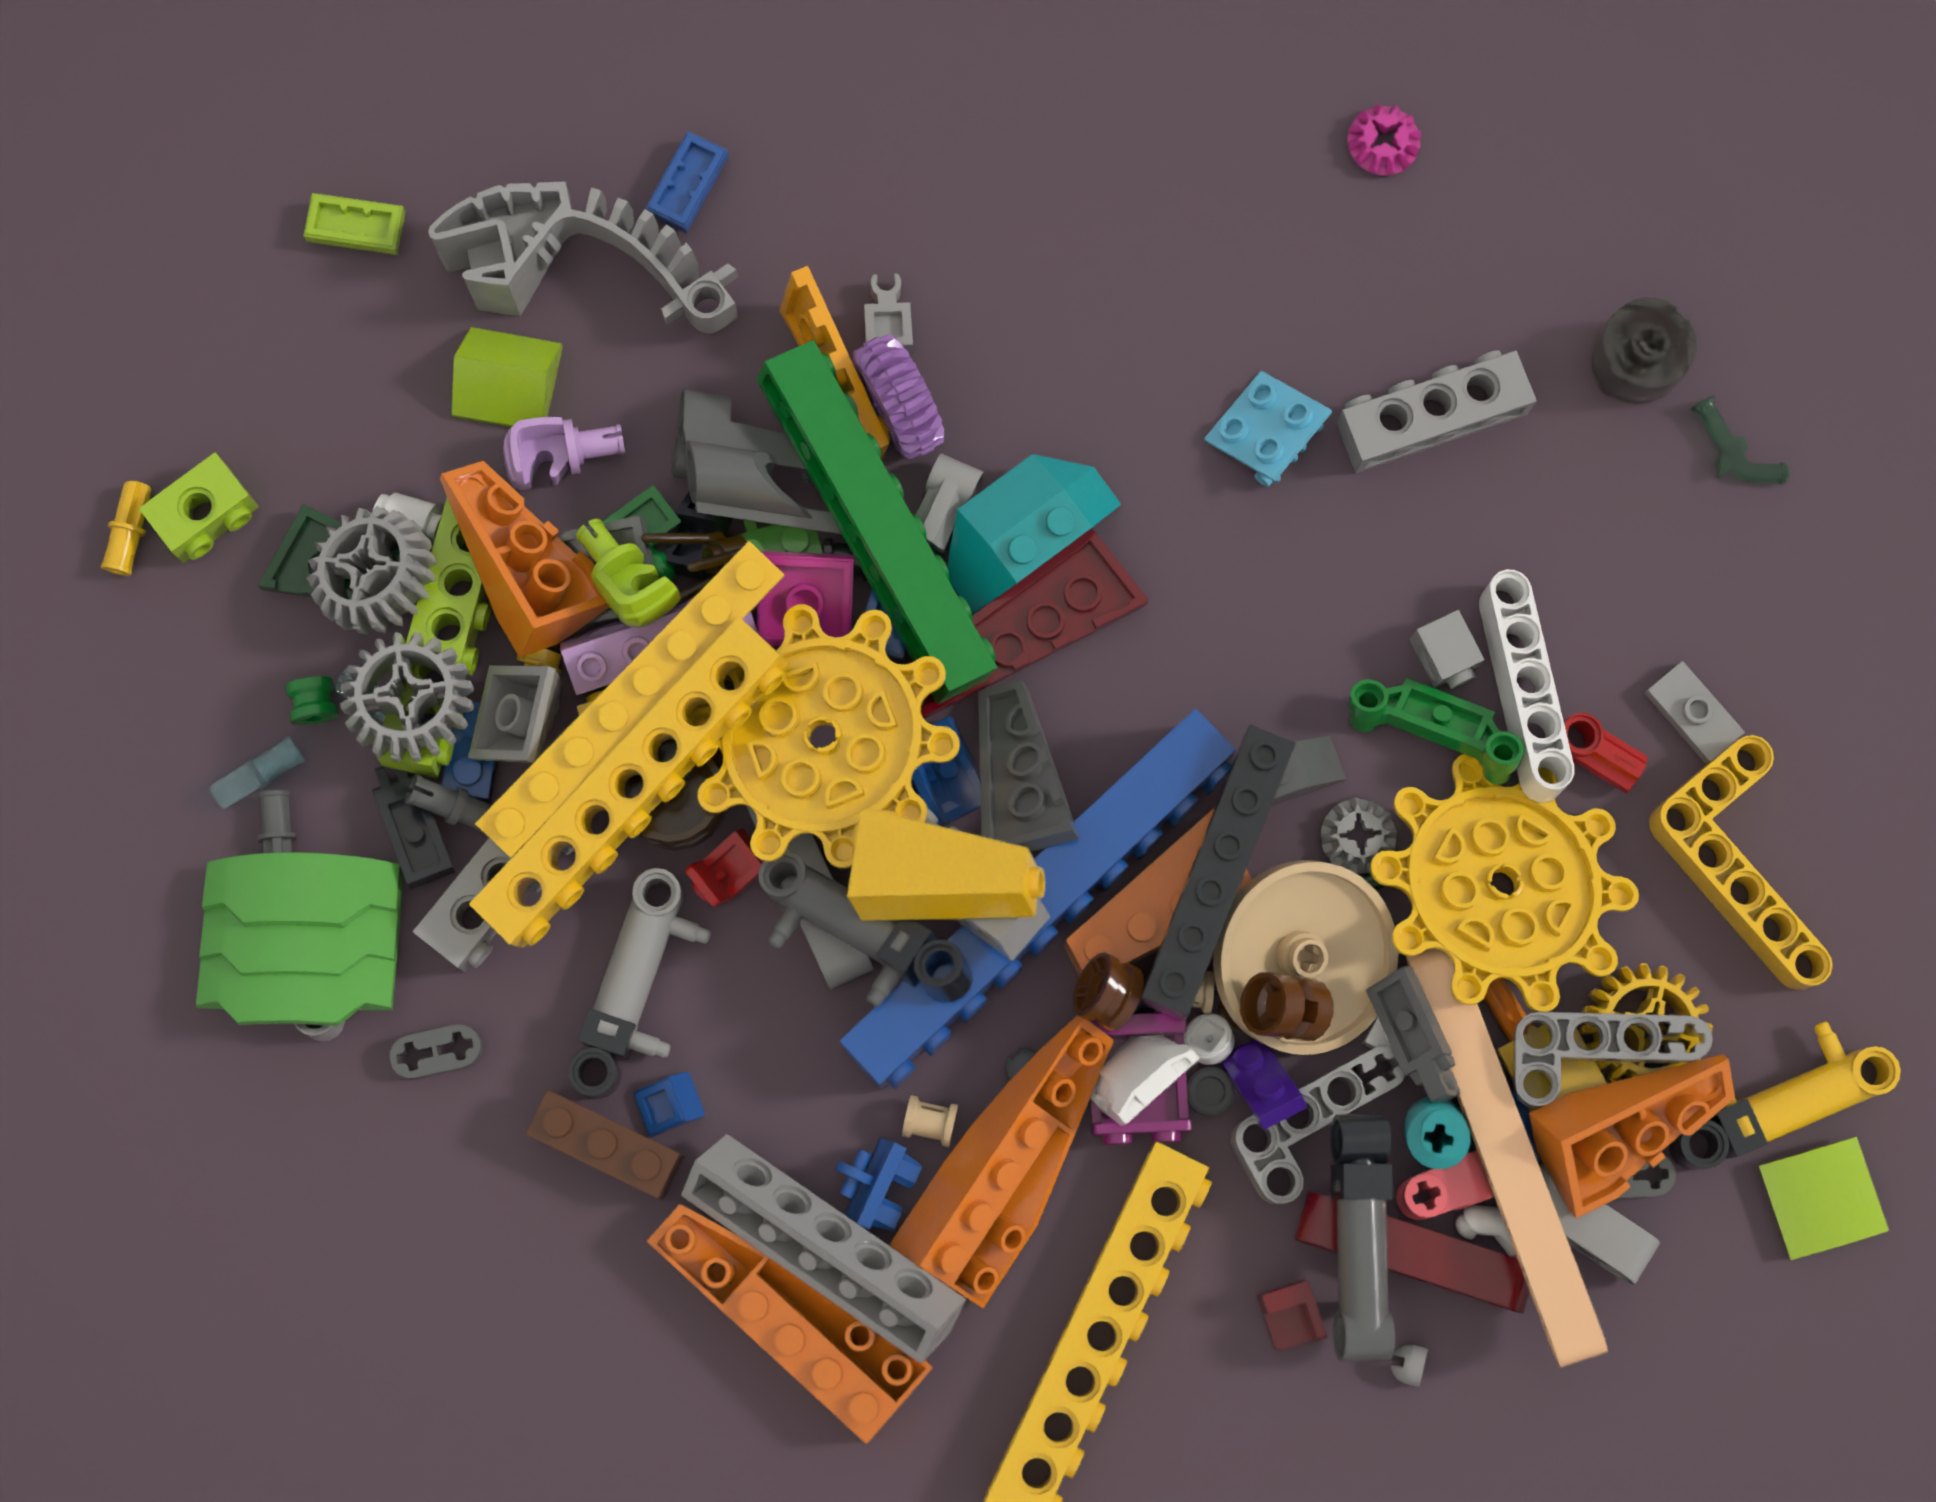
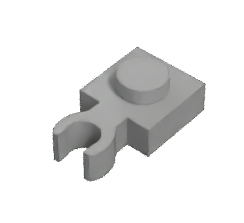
(888, 315)

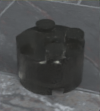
(1665, 356)

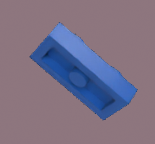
(467, 773)

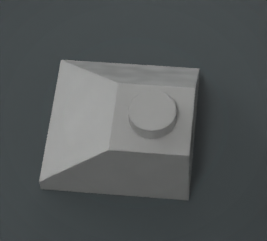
(515, 713)

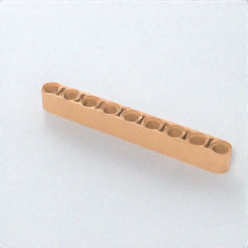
(1512, 1170)

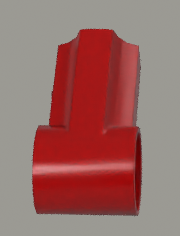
(1605, 754)

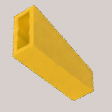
(938, 873)

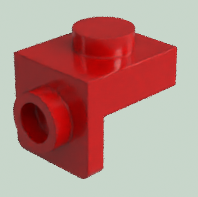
(725, 870)

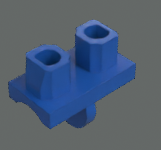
(869, 1182)

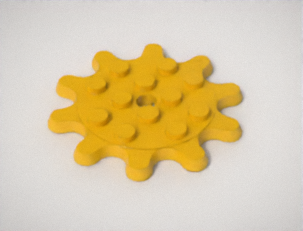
(876, 747)
(1484, 931)

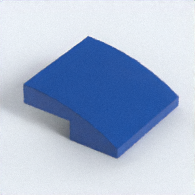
(952, 786)

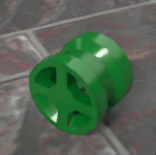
(311, 700)

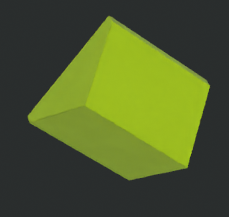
(503, 377)

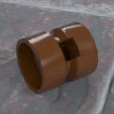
(1286, 1006)

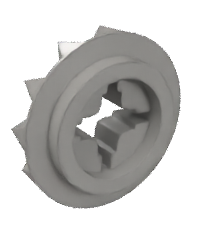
(1342, 820)

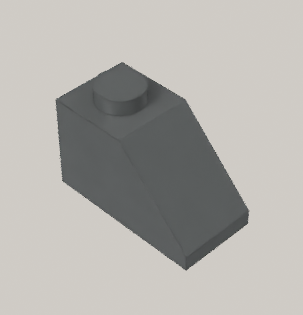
(1310, 768)

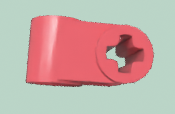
(1449, 1189)

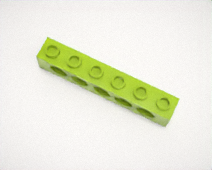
(443, 609)

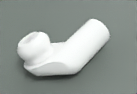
(1484, 1221)

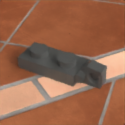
(1415, 1033)

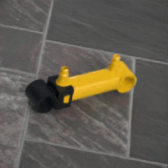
(1791, 1104)

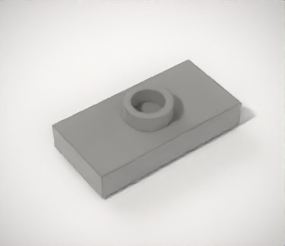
(1694, 712)

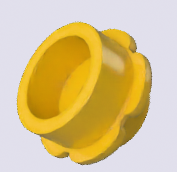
(542, 658)

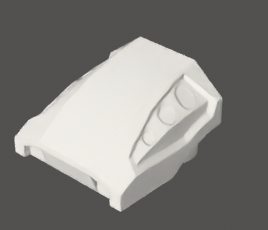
(1138, 1074)

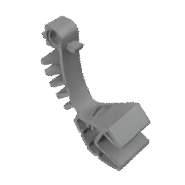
(519, 229)

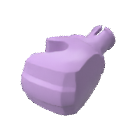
(554, 441)

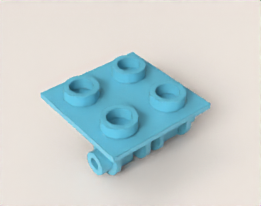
(1268, 427)

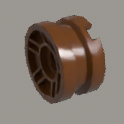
(1108, 991)

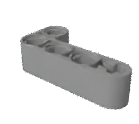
(1610, 1048)
(1321, 1113)

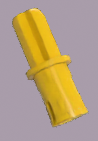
(126, 529)

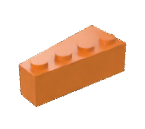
(1140, 913)

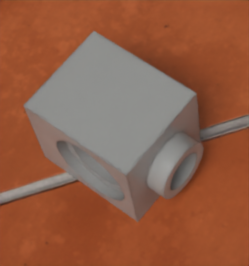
(1447, 651)

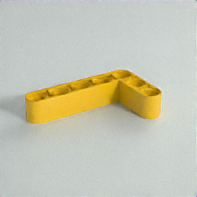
(1734, 866)

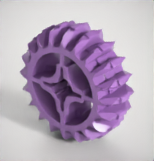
(899, 396)

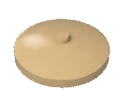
(1313, 925)

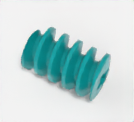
(1450, 1145)

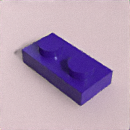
(1263, 1083)

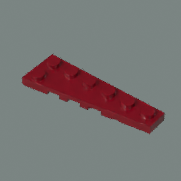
(1051, 609)

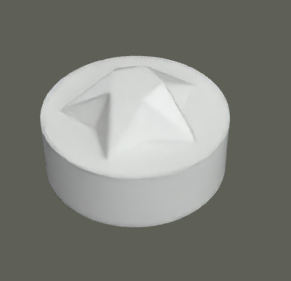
(1210, 1038)

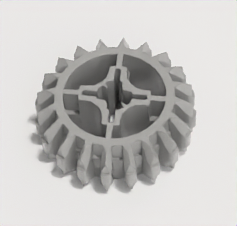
(379, 585)
(386, 698)

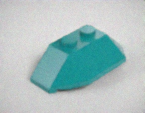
(1023, 524)

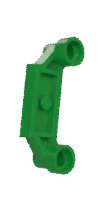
(1438, 719)

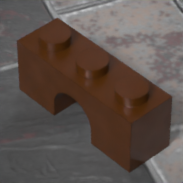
(604, 1145)

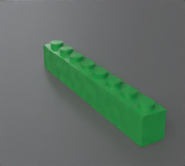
(875, 518)

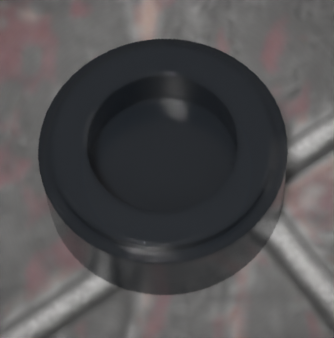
(1210, 1091)

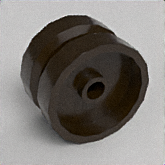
(680, 821)

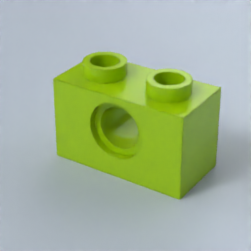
(173, 508)

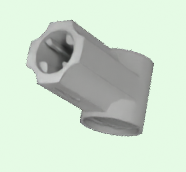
(947, 489)

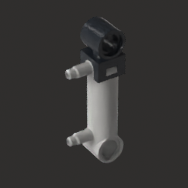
(613, 1022)

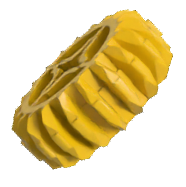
(1653, 1005)

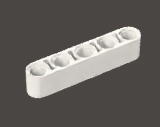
(1533, 665)

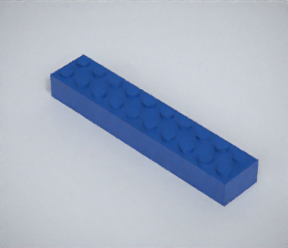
(1110, 831)

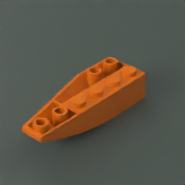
(1005, 1167)
(811, 1337)

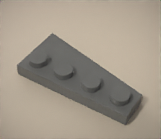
(1017, 773)

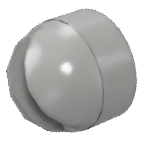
(1413, 1366)

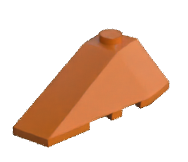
(529, 574)
(1612, 1130)

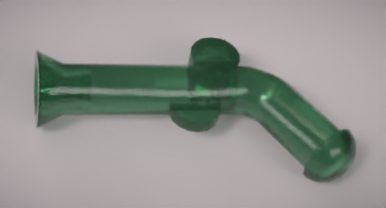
(1733, 449)

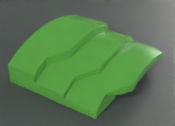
(299, 937)

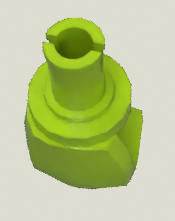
(622, 575)

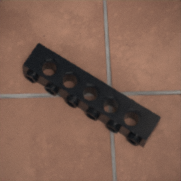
(1216, 873)

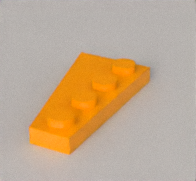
(810, 320)

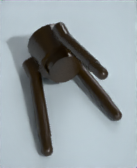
(714, 556)

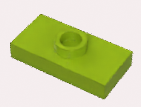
(354, 223)

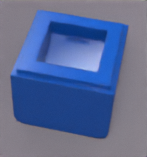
(669, 1103)

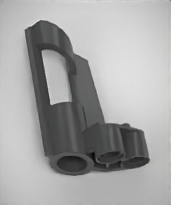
(733, 466)

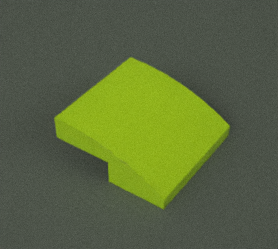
(1824, 1198)

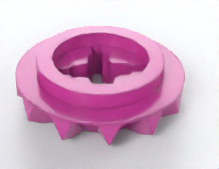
(1384, 159)

